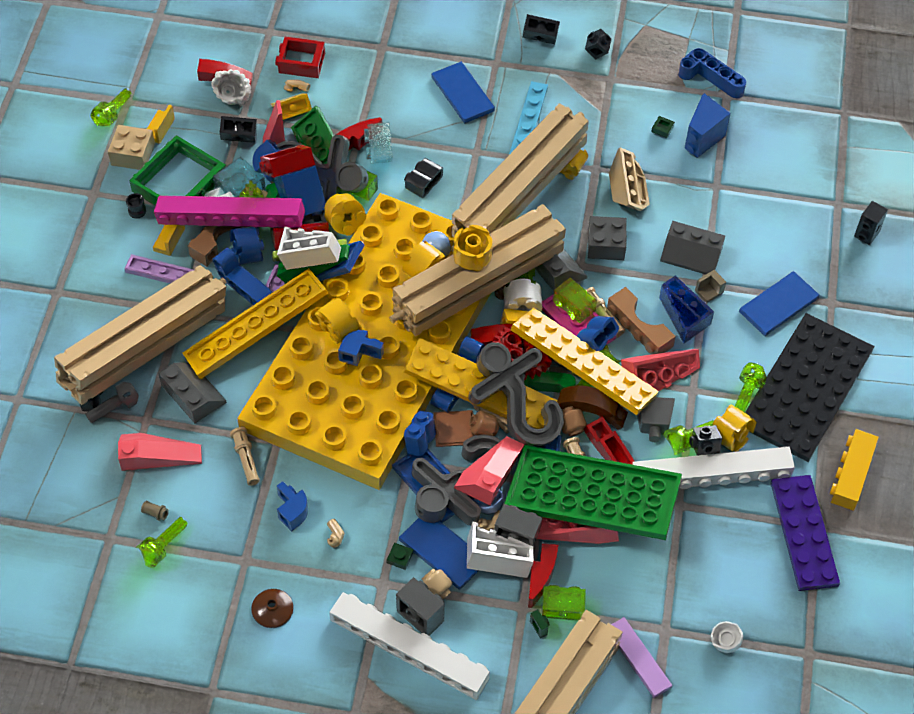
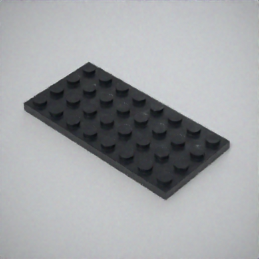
(807, 386)

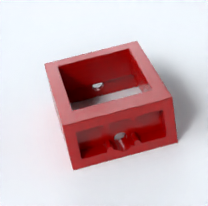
(301, 68)
(287, 161)

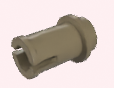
(154, 510)

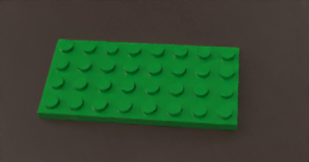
(595, 492)

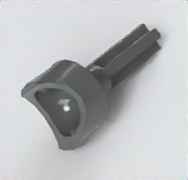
(115, 401)

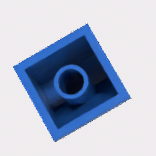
(706, 126)
(303, 185)

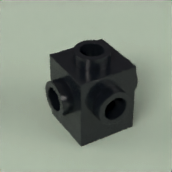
(598, 44)
(706, 440)

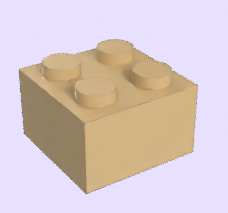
(131, 147)

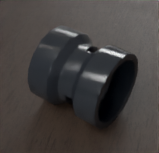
(136, 205)

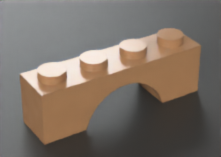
(204, 246)
(654, 337)

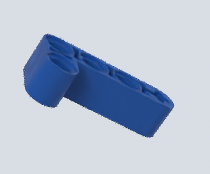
(714, 71)
(239, 278)
(469, 350)

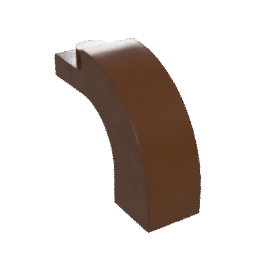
(593, 401)

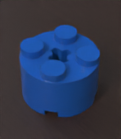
(247, 245)

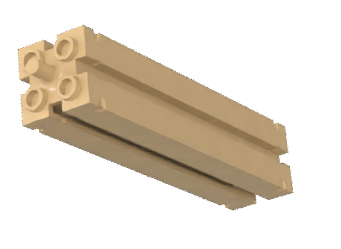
(524, 172)
(450, 288)
(140, 334)
(573, 668)

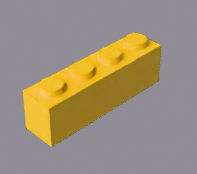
(854, 469)

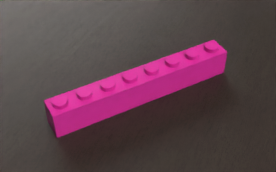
(229, 211)

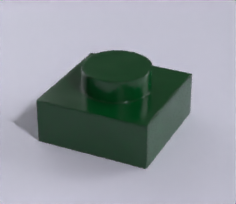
(663, 126)
(399, 556)
(539, 623)

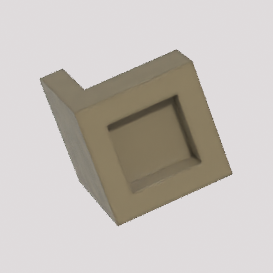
(710, 286)

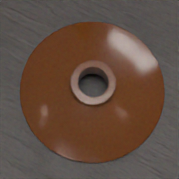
(272, 616)

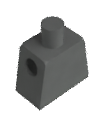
(656, 417)

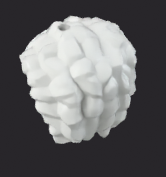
(233, 82)

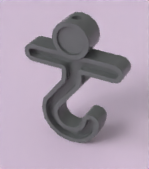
(337, 173)
(508, 376)
(439, 490)

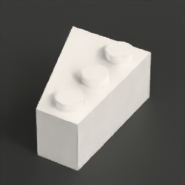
(307, 248)
(497, 554)

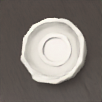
(727, 637)

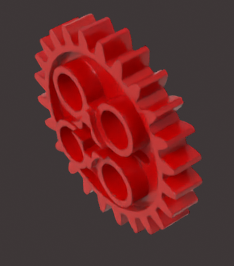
(513, 342)

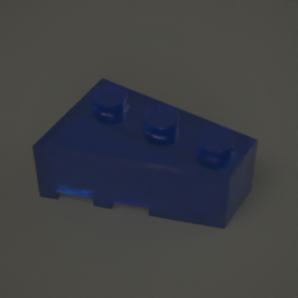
(685, 309)

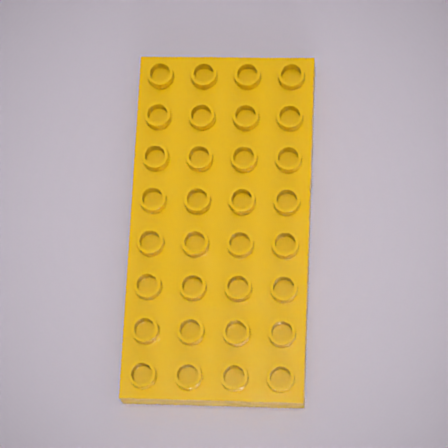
(346, 412)

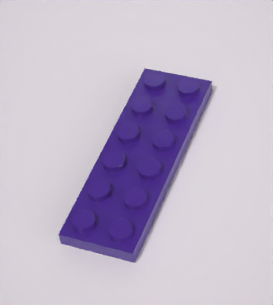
(805, 533)

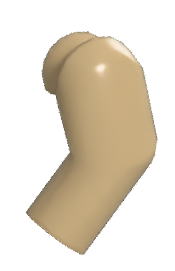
(289, 84)
(488, 524)
(337, 533)

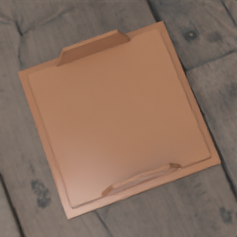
(452, 428)

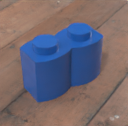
(598, 332)
(420, 433)

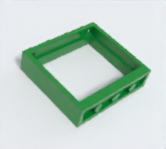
(163, 156)

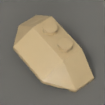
(628, 181)

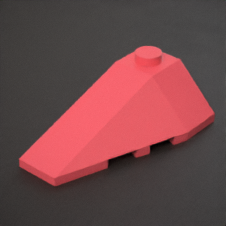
(275, 128)
(663, 368)
(153, 451)
(488, 473)
(567, 531)

